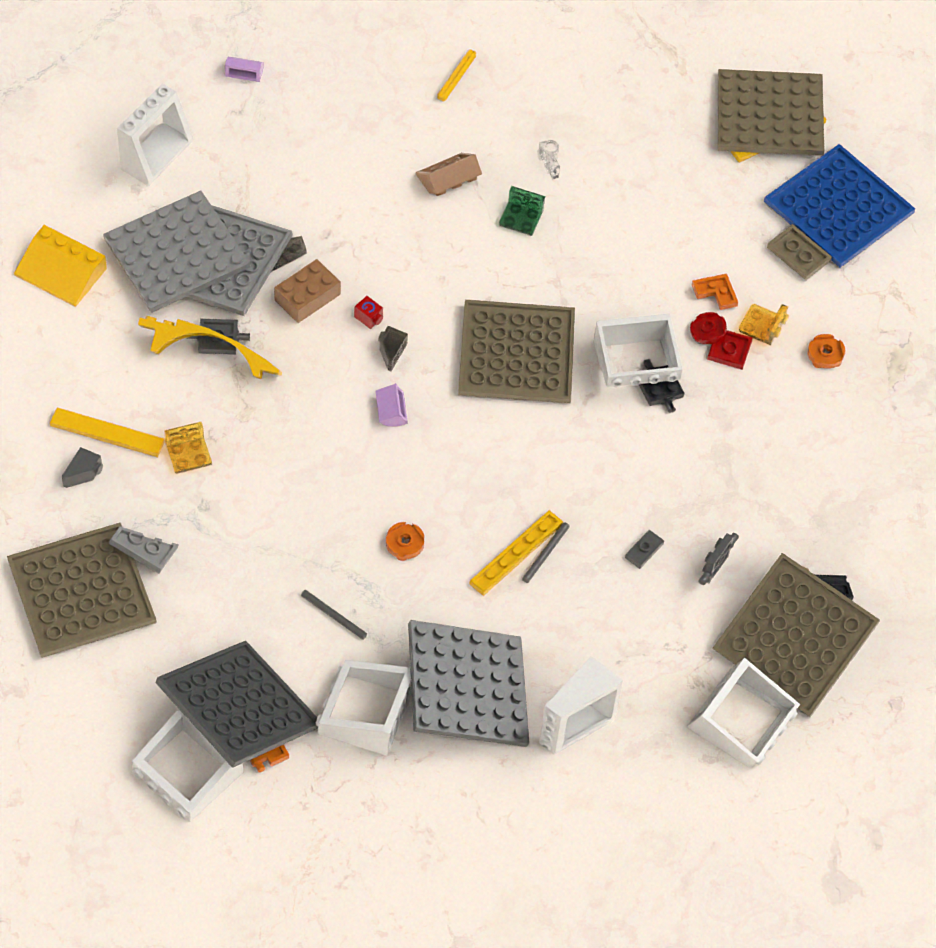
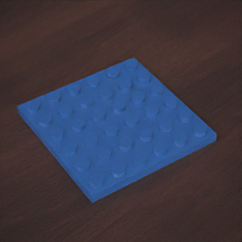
(839, 205)

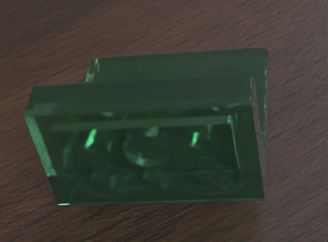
(522, 211)

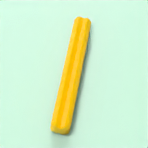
(456, 75)

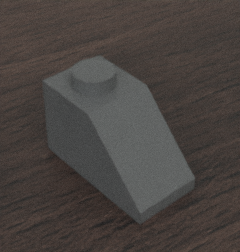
(82, 468)

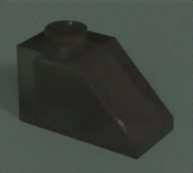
(392, 345)

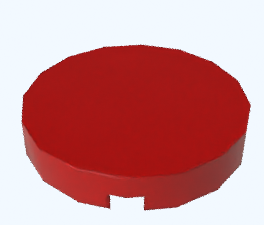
(708, 328)

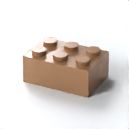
(307, 290)

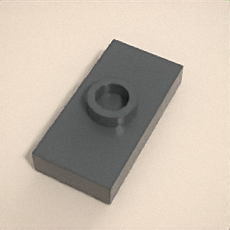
(644, 549)

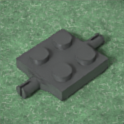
(214, 345)
(716, 559)

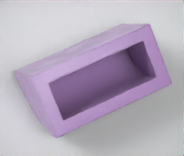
(244, 69)
(391, 406)

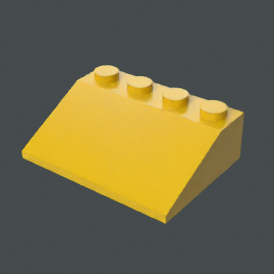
(61, 265)

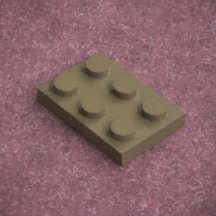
(799, 252)

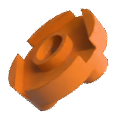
(824, 360)
(406, 531)

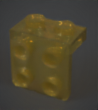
(763, 323)

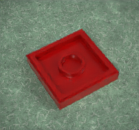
(731, 350)

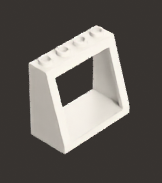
(160, 148)
(638, 330)
(759, 684)
(580, 706)
(362, 734)
(208, 793)

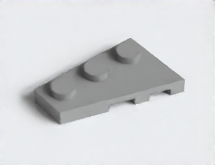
(145, 550)

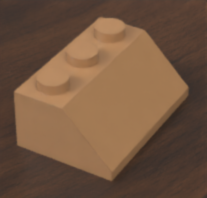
(450, 173)

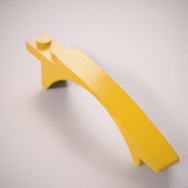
(168, 334)

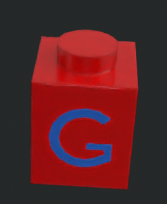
(368, 312)

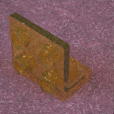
(187, 447)

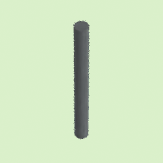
(545, 553)
(334, 614)

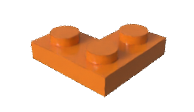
(716, 286)

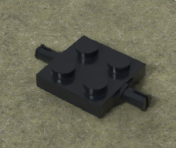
(661, 392)

